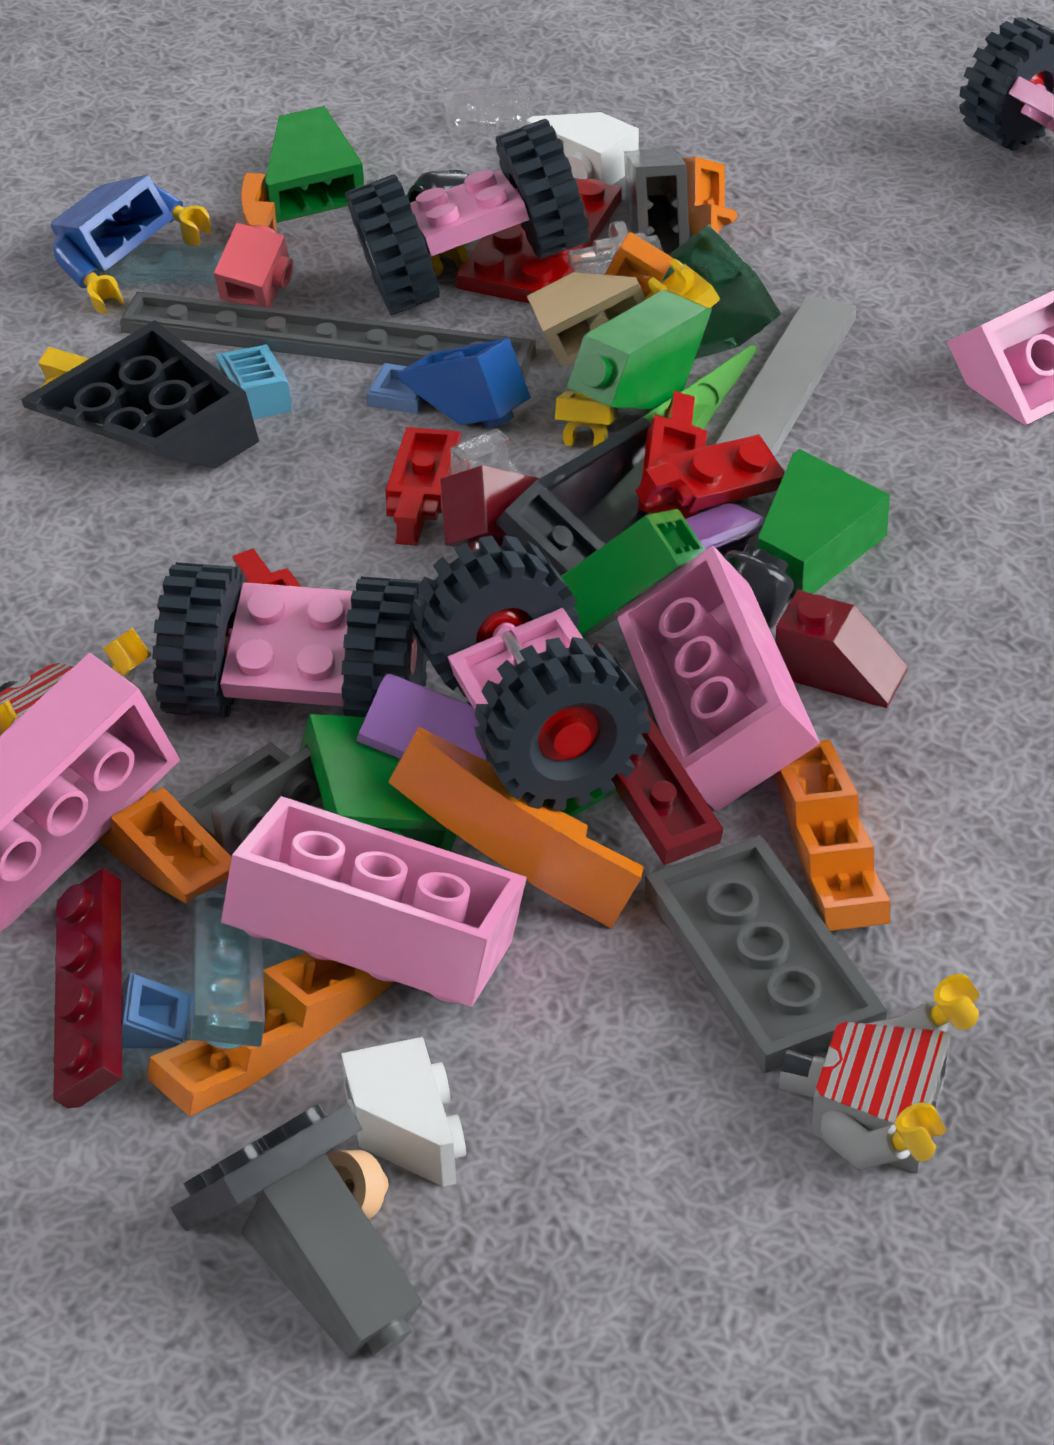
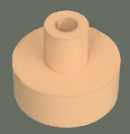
(362, 1177)

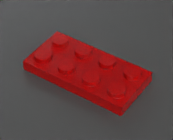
(506, 263)

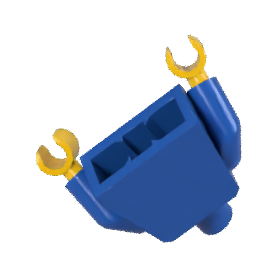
(111, 225)

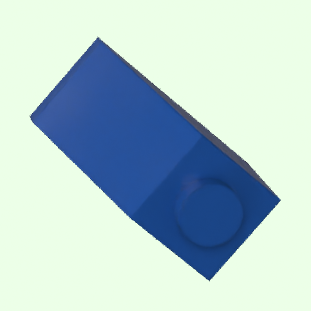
(470, 382)

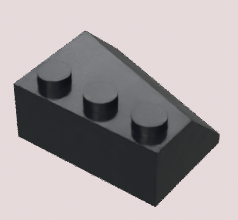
(153, 398)

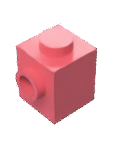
(253, 266)

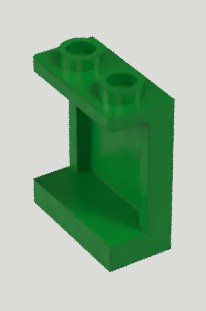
(357, 783)

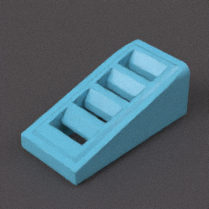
(260, 377)

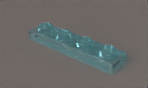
(225, 979)

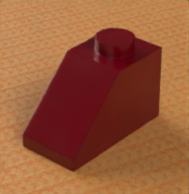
(475, 502)
(837, 650)

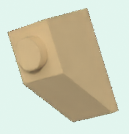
(580, 305)

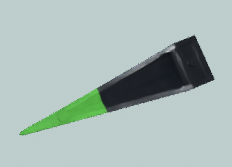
(594, 494)

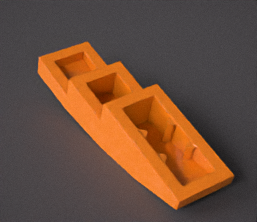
(832, 840)
(529, 841)
(167, 846)
(300, 1004)

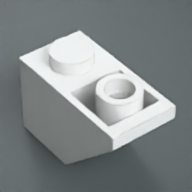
(594, 143)
(402, 1109)

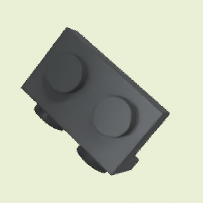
(246, 792)

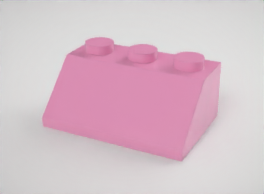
(1012, 359)

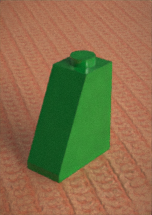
(310, 165)
(641, 353)
(822, 521)
(630, 567)

